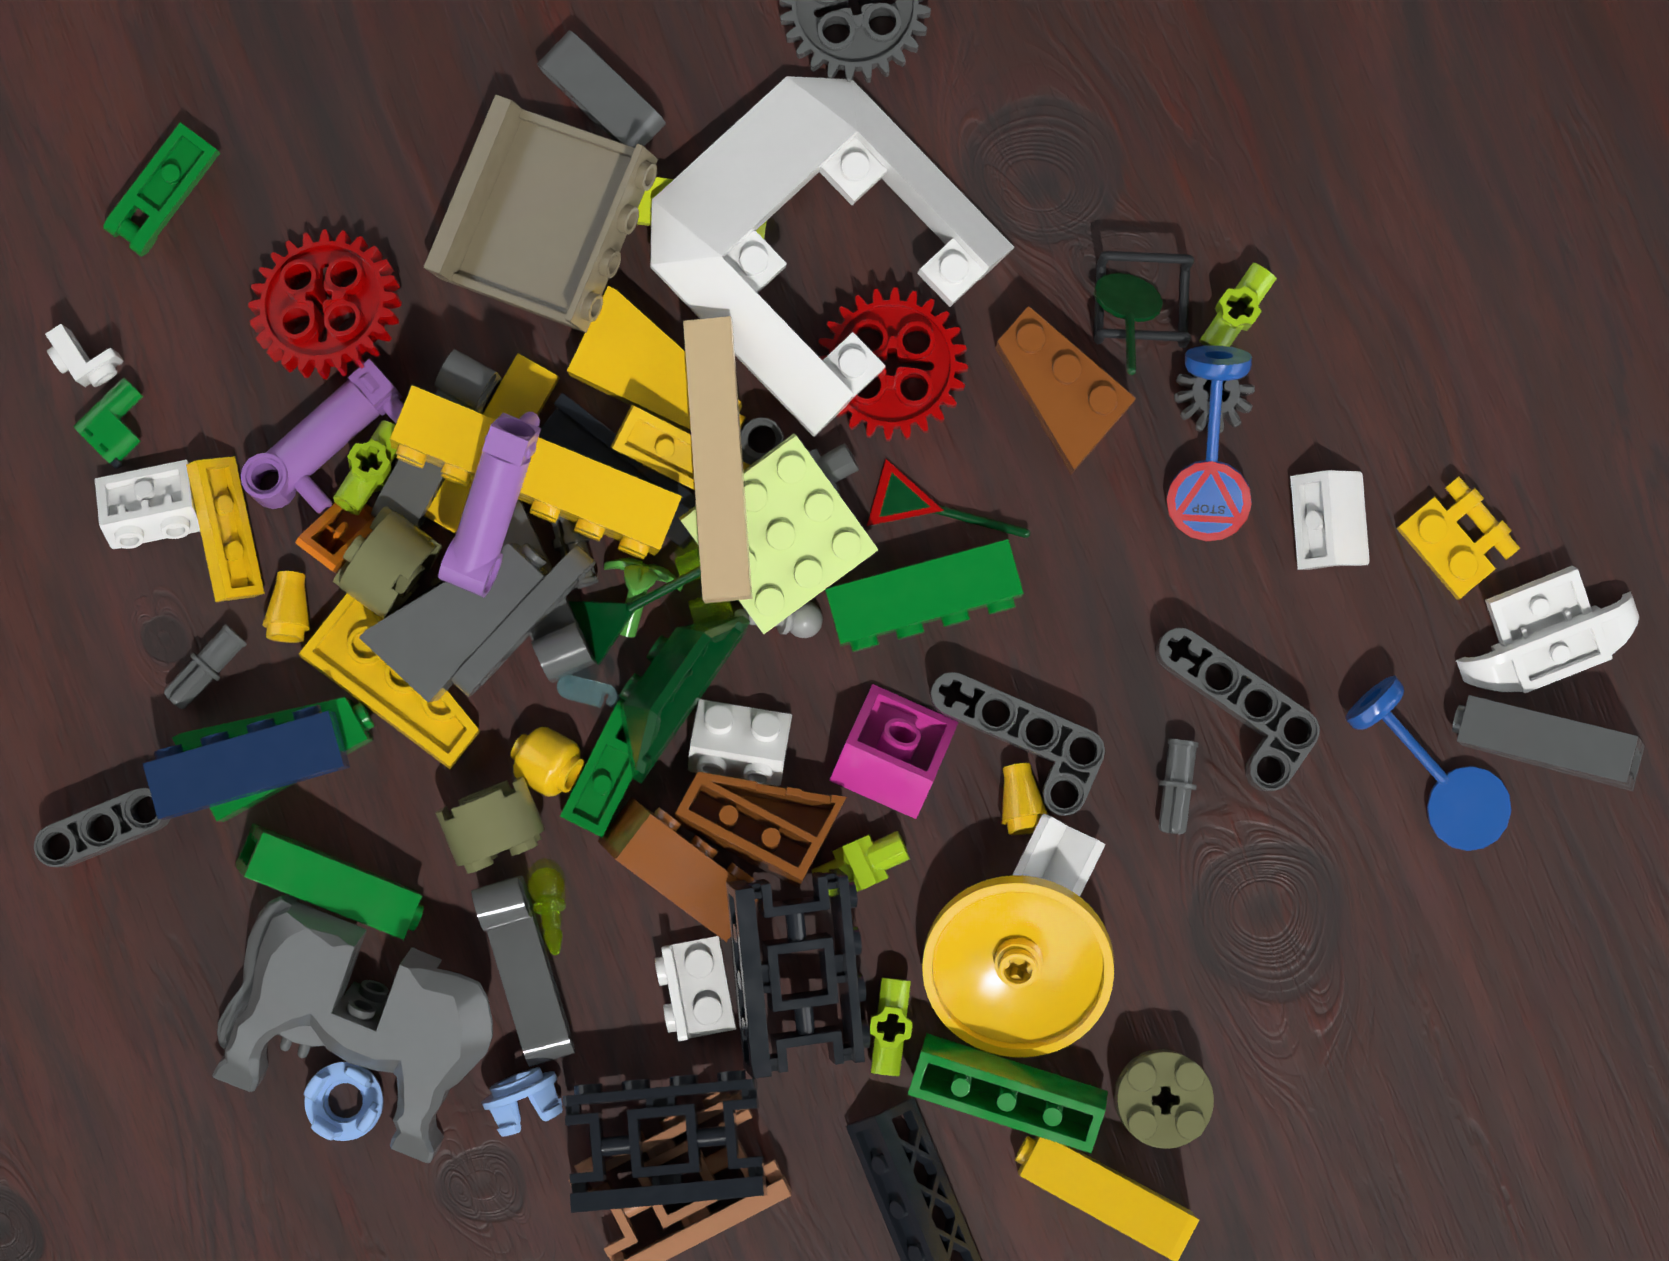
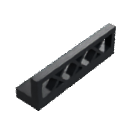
(582, 433)
(901, 1199)

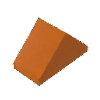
(333, 534)

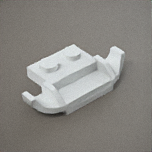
(1548, 634)

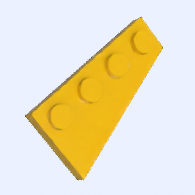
(345, 659)

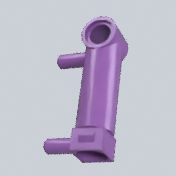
(320, 438)
(475, 550)

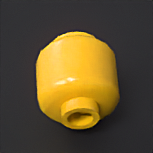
(547, 761)

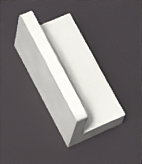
(1329, 519)
(1060, 855)

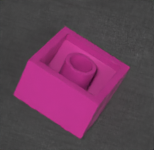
(894, 751)

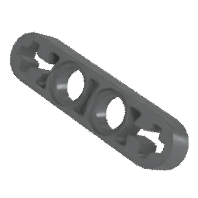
(523, 621)

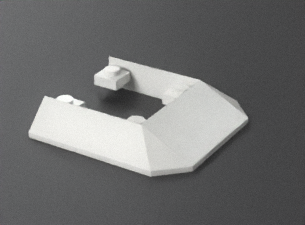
(718, 263)

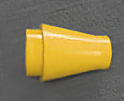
(287, 610)
(1021, 800)

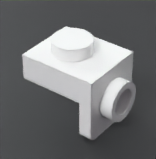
(70, 356)

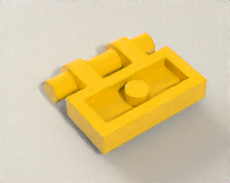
(1447, 547)

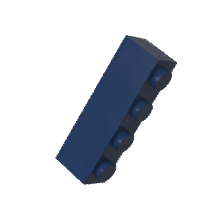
(245, 764)

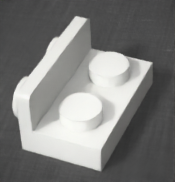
(146, 505)
(696, 988)

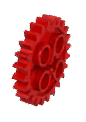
(365, 300)
(894, 321)

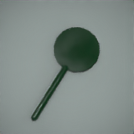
(1130, 300)

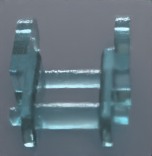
(587, 691)

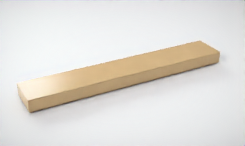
(717, 460)

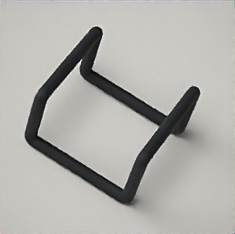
(1182, 335)

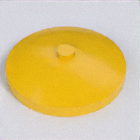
(1018, 966)

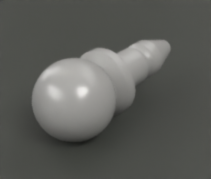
(802, 623)

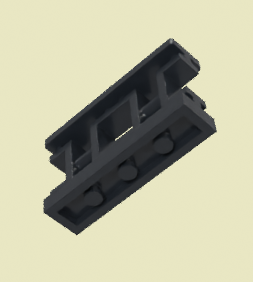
(760, 977)
(666, 1179)

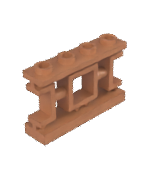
(696, 1216)

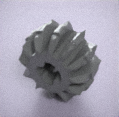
(1198, 400)

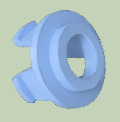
(529, 1083)
(317, 1107)

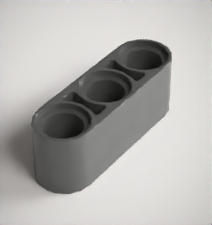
(600, 92)
(81, 835)

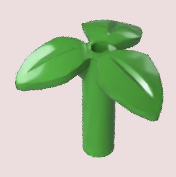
(638, 579)

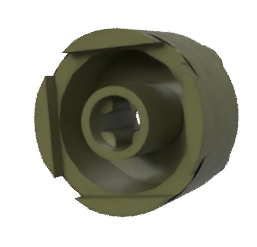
(387, 564)
(491, 823)
(1184, 1117)

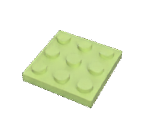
(797, 533)

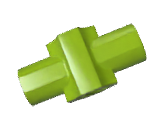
(1249, 290)
(360, 484)
(868, 859)
(892, 1000)

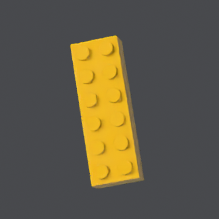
(556, 480)

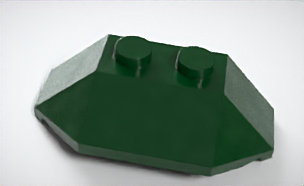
(673, 686)

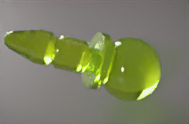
(547, 889)

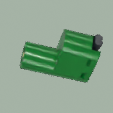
(104, 427)

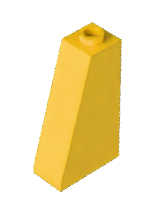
(635, 362)
(1107, 1195)

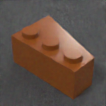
(1063, 387)
(760, 822)
(672, 864)

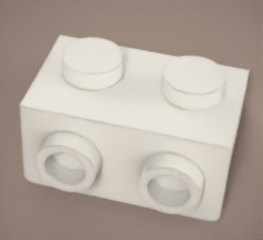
(739, 742)

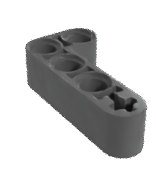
(412, 488)
(558, 638)
(1232, 700)
(1014, 733)
(524, 969)

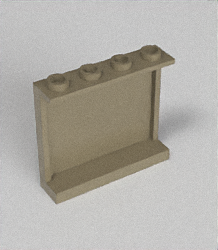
(541, 215)

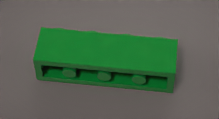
(925, 593)
(1009, 1093)

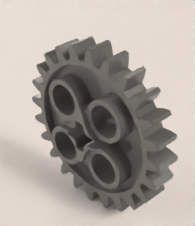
(863, 47)

